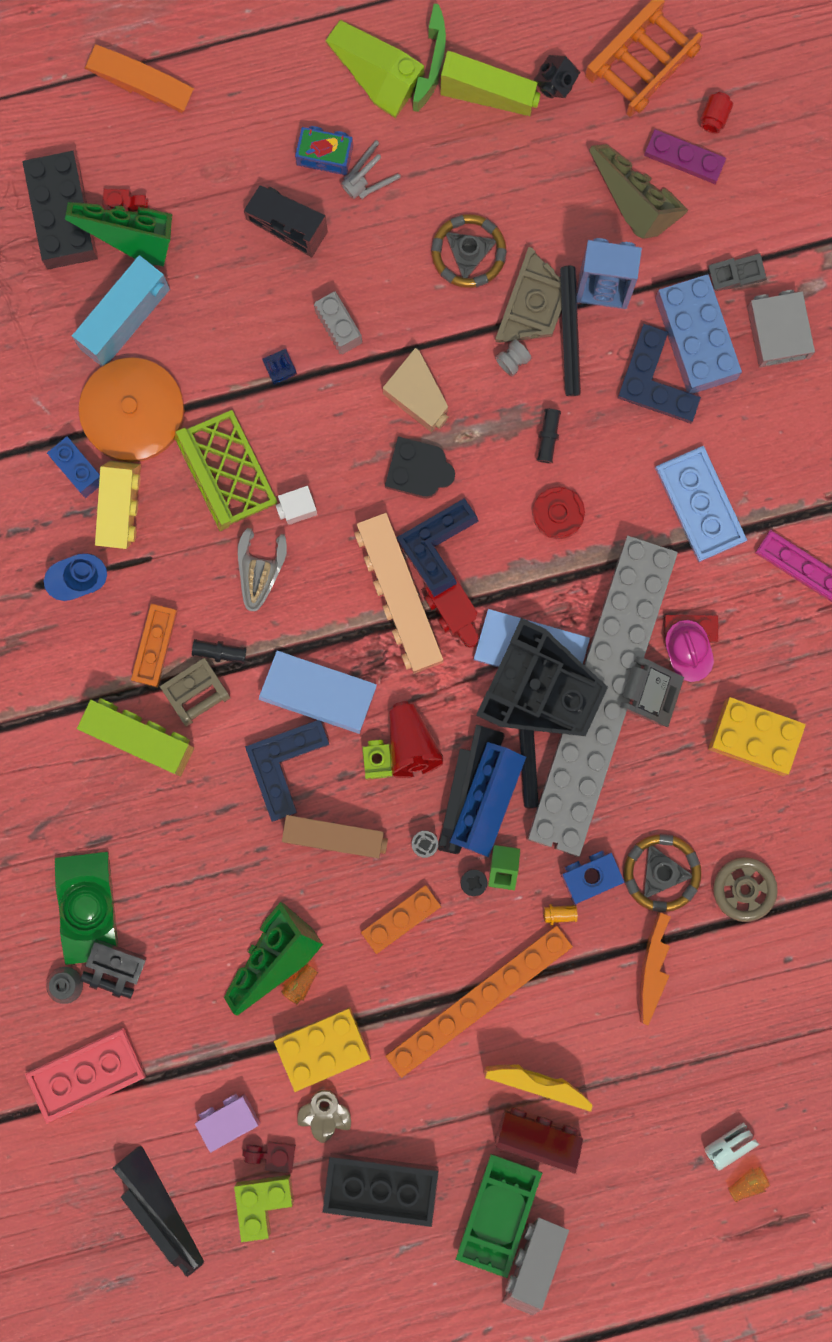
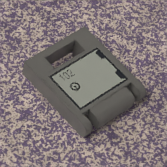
(652, 692)

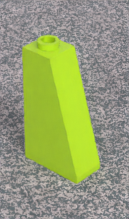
(487, 85)

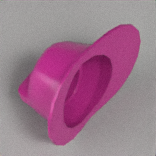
(689, 650)

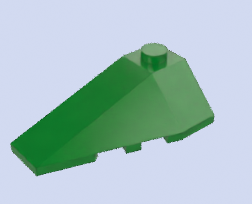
(133, 233)
(279, 953)

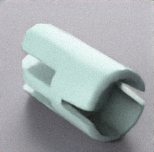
(722, 1151)

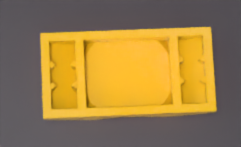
(538, 1084)

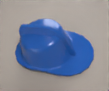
(75, 577)

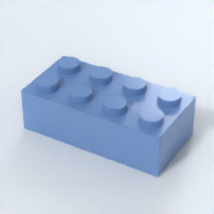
(608, 273)
(698, 334)

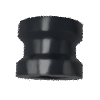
(471, 884)

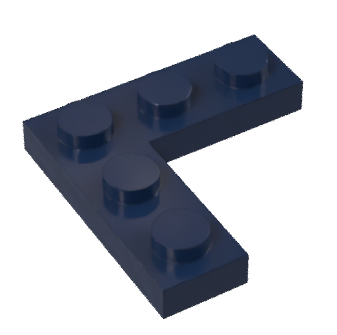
(644, 392)
(420, 543)
(266, 760)

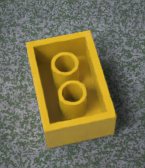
(756, 736)
(322, 1049)

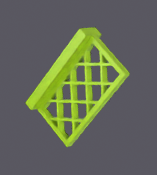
(204, 479)

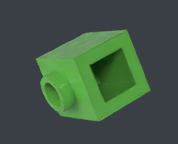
(504, 867)

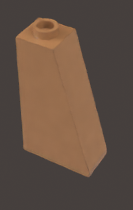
(334, 837)

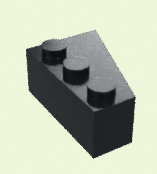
(287, 220)

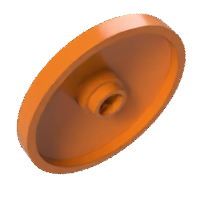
(131, 409)

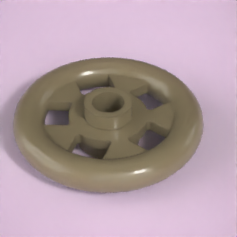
(767, 886)

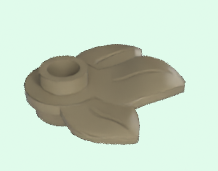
(324, 1120)

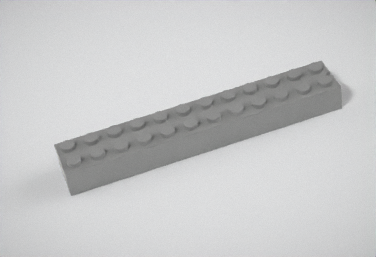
(619, 637)

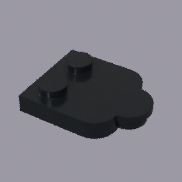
(418, 469)

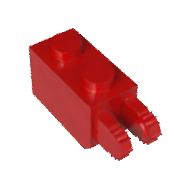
(455, 612)

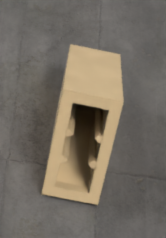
(417, 392)

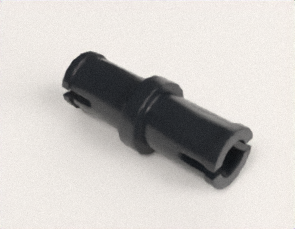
(548, 435)
(219, 651)

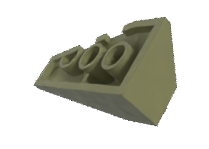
(639, 201)

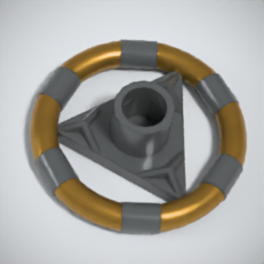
(468, 251)
(662, 873)

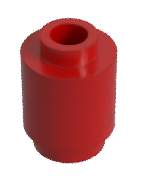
(716, 112)

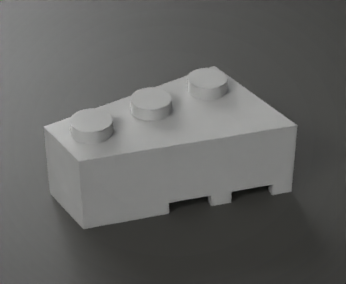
(535, 1266)

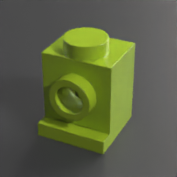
(380, 770)

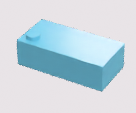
(121, 311)

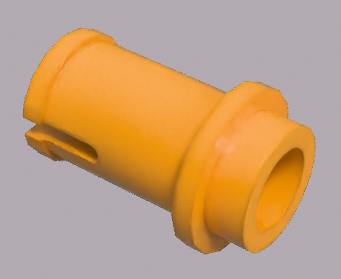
(560, 914)

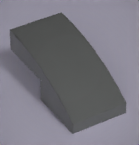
(737, 273)

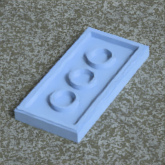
(701, 504)
(500, 628)
(318, 692)

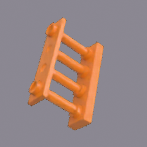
(635, 32)

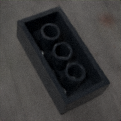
(51, 185)
(380, 1189)

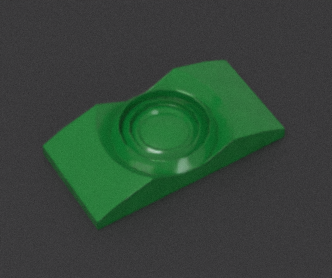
(84, 904)
(498, 1215)

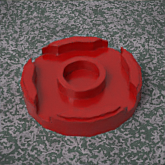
(558, 512)

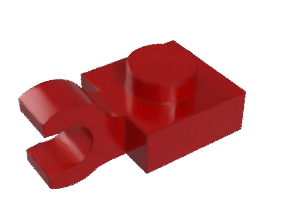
(123, 197)

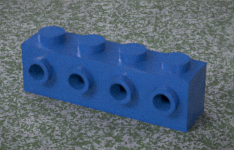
(488, 799)

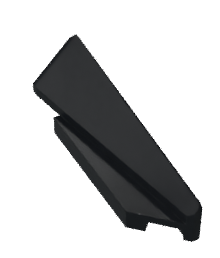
(464, 775)
(156, 1211)

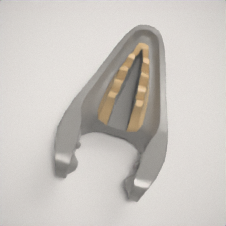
(258, 574)

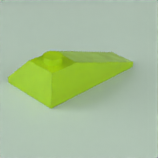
(381, 69)

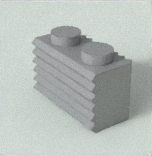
(338, 323)

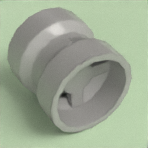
(515, 356)
(424, 844)

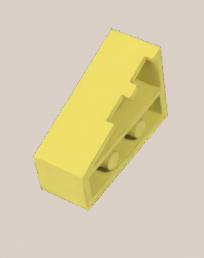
(117, 504)

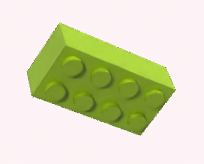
(136, 738)

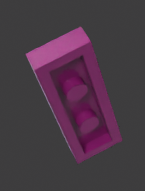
(685, 156)

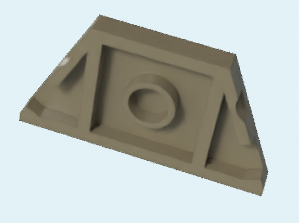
(533, 302)

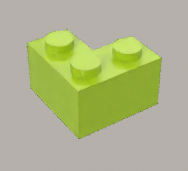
(254, 1201)

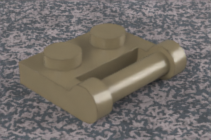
(190, 684)

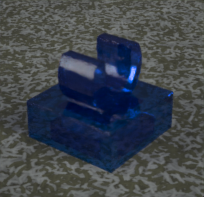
(279, 366)

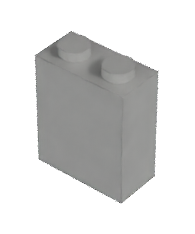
(780, 328)

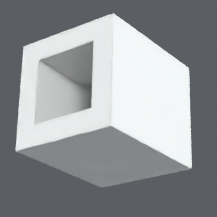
(296, 505)

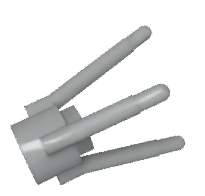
(355, 183)

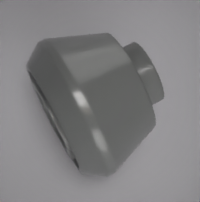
(63, 977)

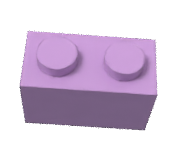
(226, 1122)

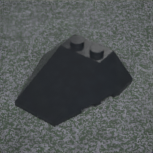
(542, 686)

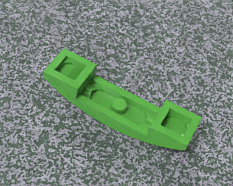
(426, 86)

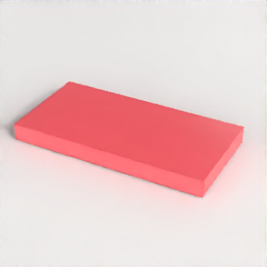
(85, 1075)

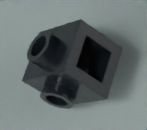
(556, 76)

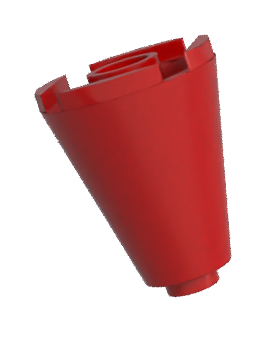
(411, 742)

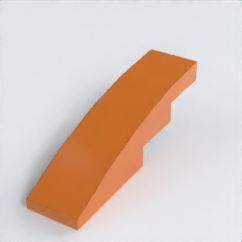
(138, 77)
(652, 979)

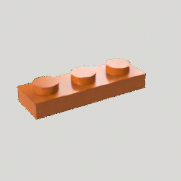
(154, 645)
(401, 919)

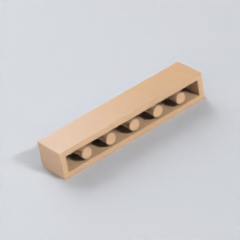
(399, 593)

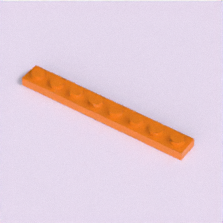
(478, 1001)

